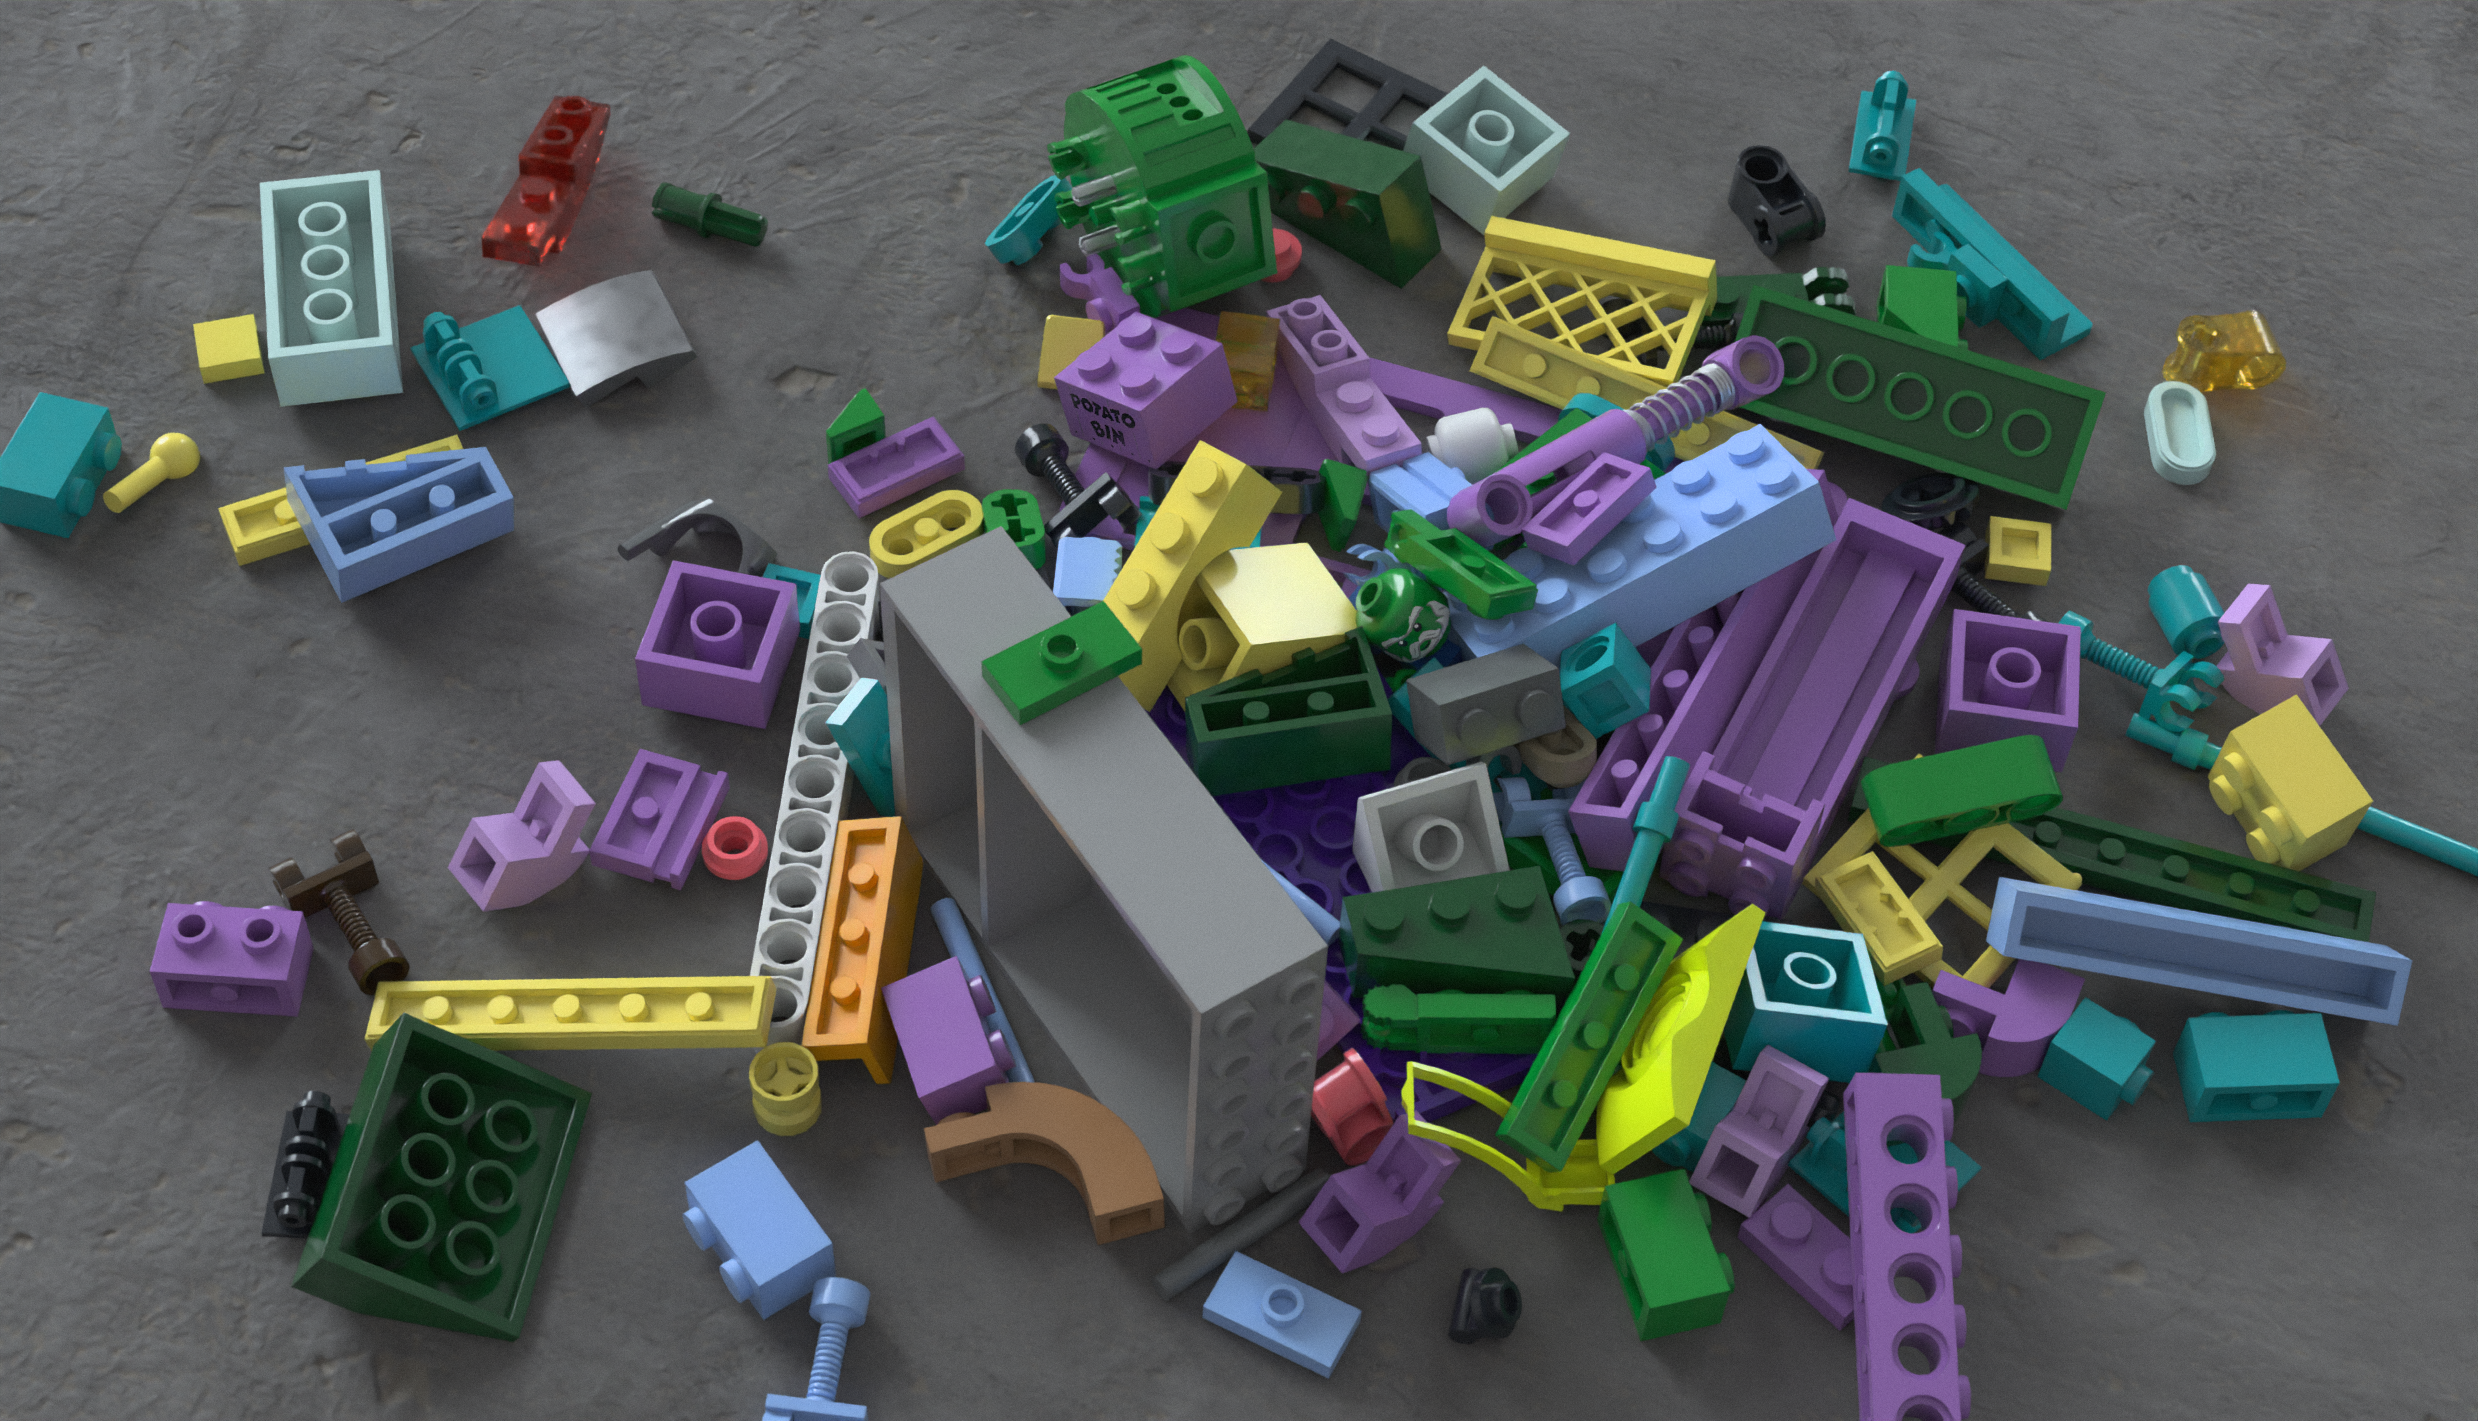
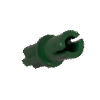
(708, 215)

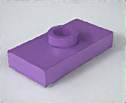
(896, 467)

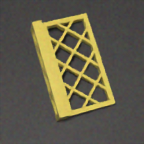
(1596, 270)

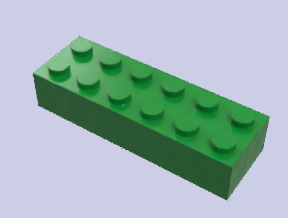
(1923, 398)

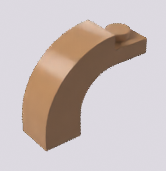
(1065, 1134)

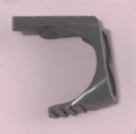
(701, 517)

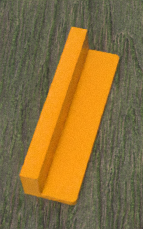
(863, 943)

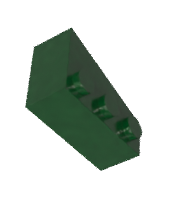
(1352, 197)
(1293, 724)
(1458, 935)

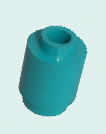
(2186, 611)

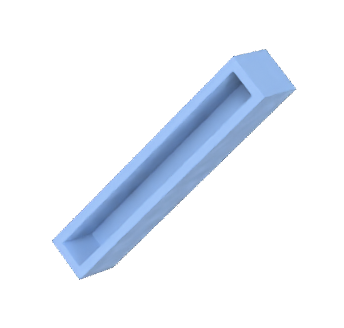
(2198, 951)

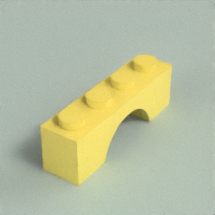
(1207, 511)

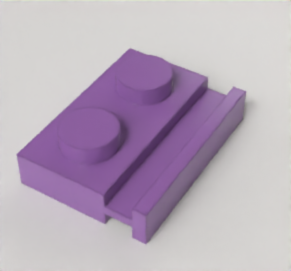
(659, 819)

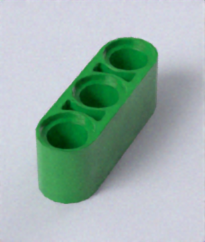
(1961, 790)

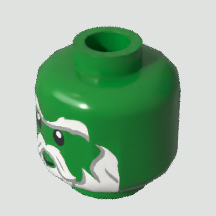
(1403, 615)

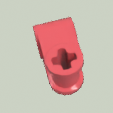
(1351, 1109)

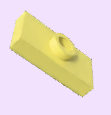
(1871, 903)

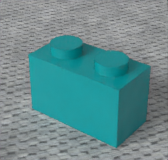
(56, 464)
(2255, 1066)

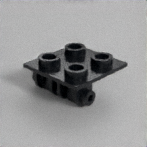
(303, 1165)

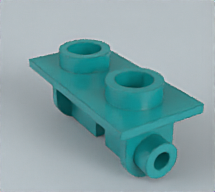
(1883, 129)

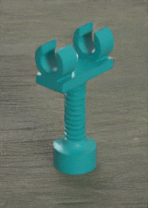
(2163, 685)

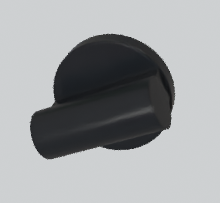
(1484, 1306)

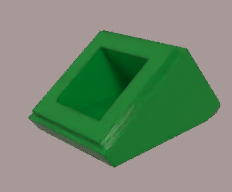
(856, 427)
(1342, 501)

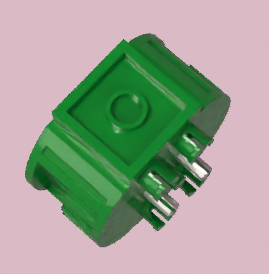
(1165, 186)

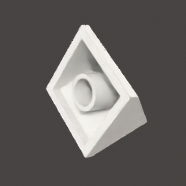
(1429, 831)

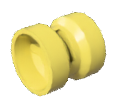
(785, 1088)

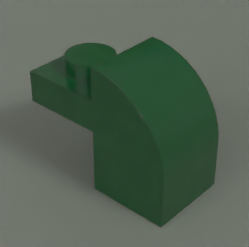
(1930, 1047)

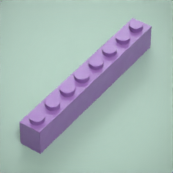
(1692, 701)

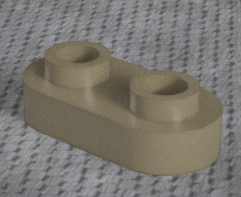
(1561, 756)

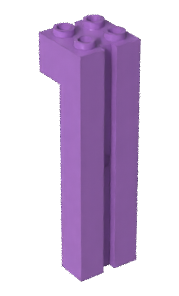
(1810, 713)

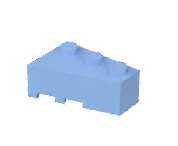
(399, 515)

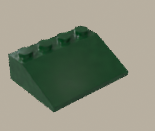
(443, 1185)

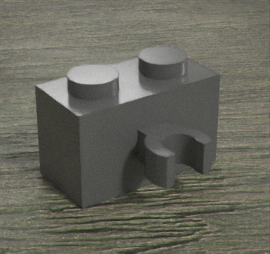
(1487, 707)

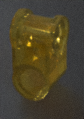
(2228, 350)

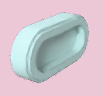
(2179, 433)

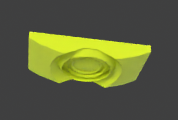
(1674, 1044)

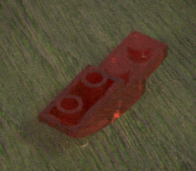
(551, 182)

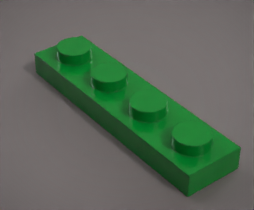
(1589, 1037)

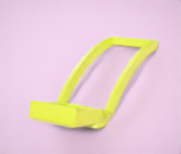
(1577, 1184)

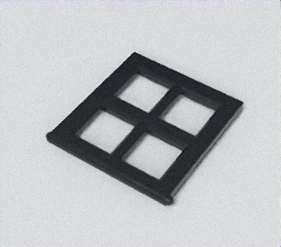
(1360, 125)

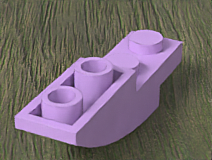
(1338, 390)

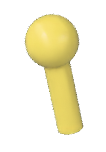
(170, 457)

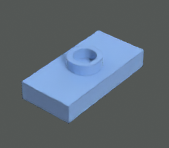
(1281, 1314)

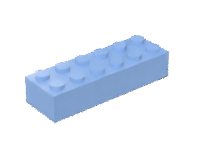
(1680, 551)

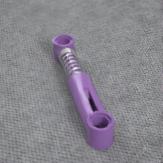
(1619, 433)

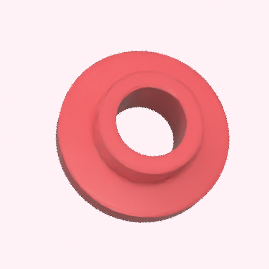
(732, 834)

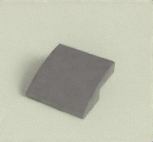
(616, 334)

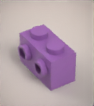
(232, 959)
(948, 1038)

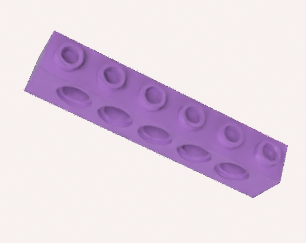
(1911, 1111)

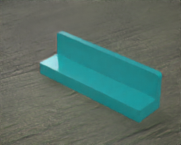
(2030, 303)

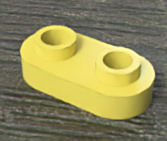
(922, 531)

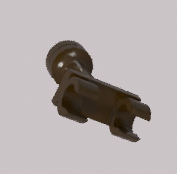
(334, 888)

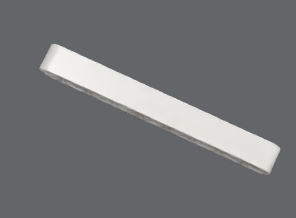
(842, 615)

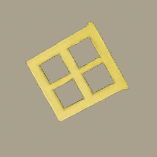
(1945, 880)

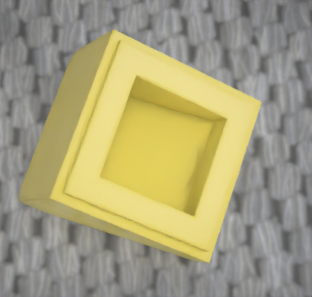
(1063, 342)

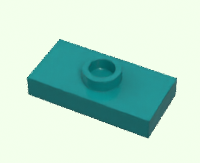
(863, 736)

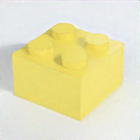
(2288, 787)

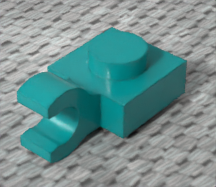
(1975, 275)

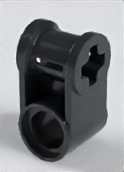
(1773, 201)

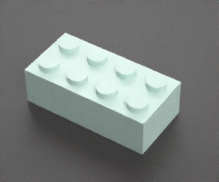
(330, 288)

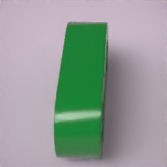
(1020, 518)

